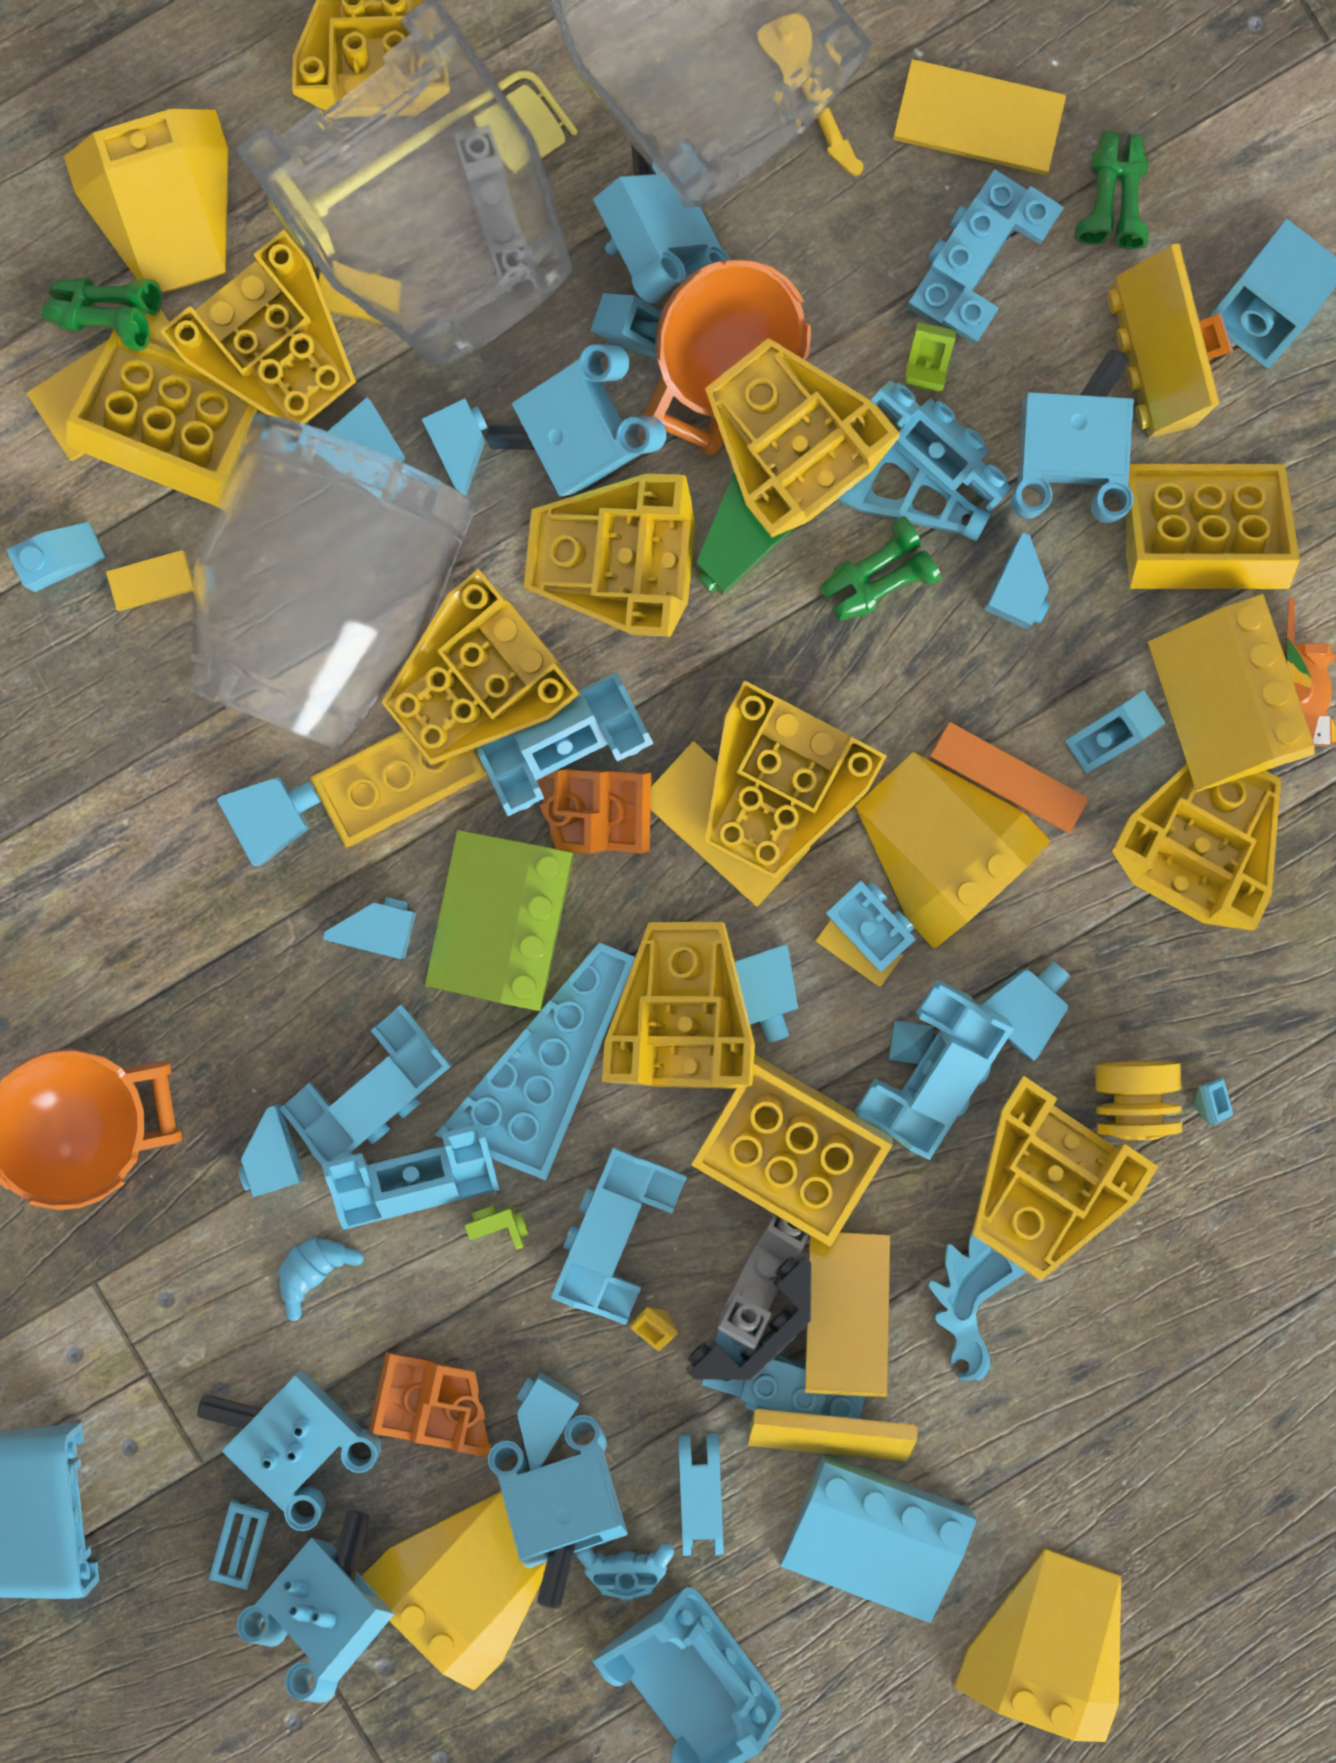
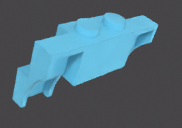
(978, 235)
(942, 443)
(589, 722)
(945, 1075)
(376, 1098)
(413, 1181)
(609, 1217)
(782, 1387)

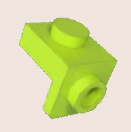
(929, 357)
(490, 1220)

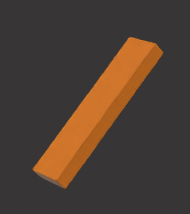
(1009, 777)

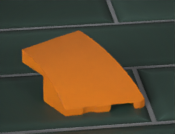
(597, 809)
(429, 1405)

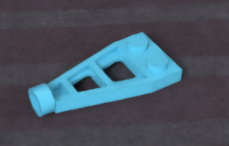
(864, 500)

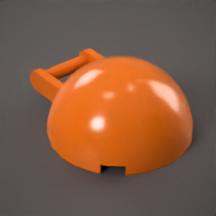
(710, 327)
(77, 1126)

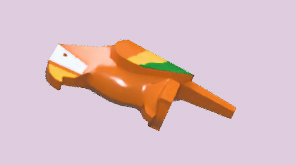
(1311, 680)

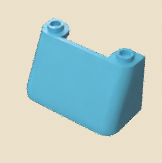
(42, 1515)
(694, 1681)

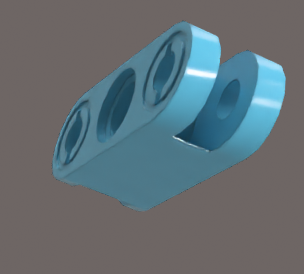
(701, 1495)

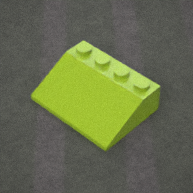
(499, 920)

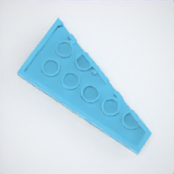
(540, 1078)

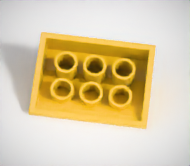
(1162, 344)
(159, 420)
(1210, 527)
(1231, 694)
(793, 1151)

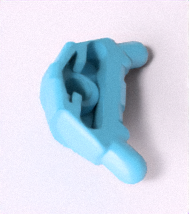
(308, 1266)
(626, 1573)

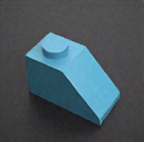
(627, 323)
(458, 441)
(55, 555)
(1020, 587)
(1115, 732)
(377, 929)
(270, 1156)
(543, 1415)

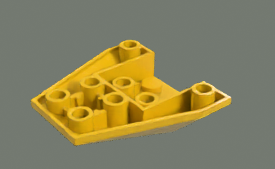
(345, 46)
(159, 194)
(268, 336)
(476, 675)
(782, 780)

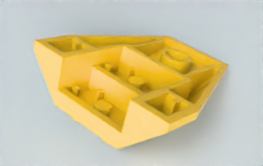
(795, 435)
(617, 553)
(945, 844)
(1206, 847)
(681, 1013)
(1052, 1183)
(459, 1590)
(1051, 1650)

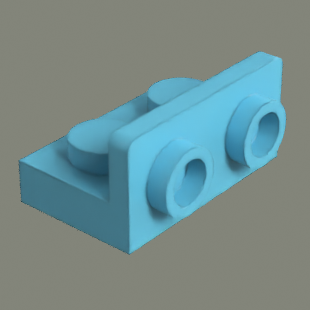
(871, 925)

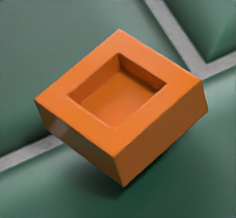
(1215, 336)

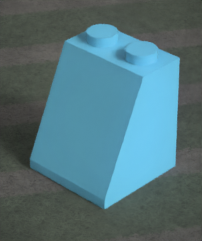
(1278, 293)

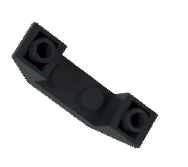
(795, 1285)

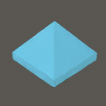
(910, 1041)
(1213, 1101)

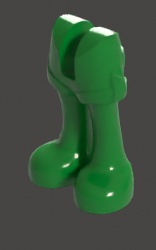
(1098, 226)
(75, 308)
(918, 568)

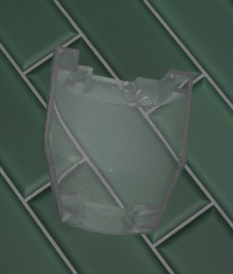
(711, 82)
(421, 195)
(318, 578)

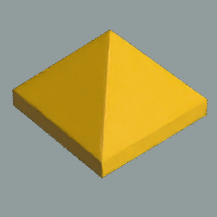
(654, 1327)

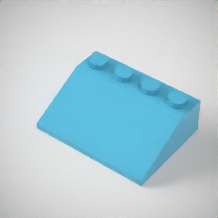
(878, 1538)

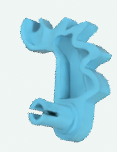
(970, 1283)

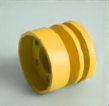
(1138, 1099)

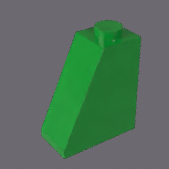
(733, 543)

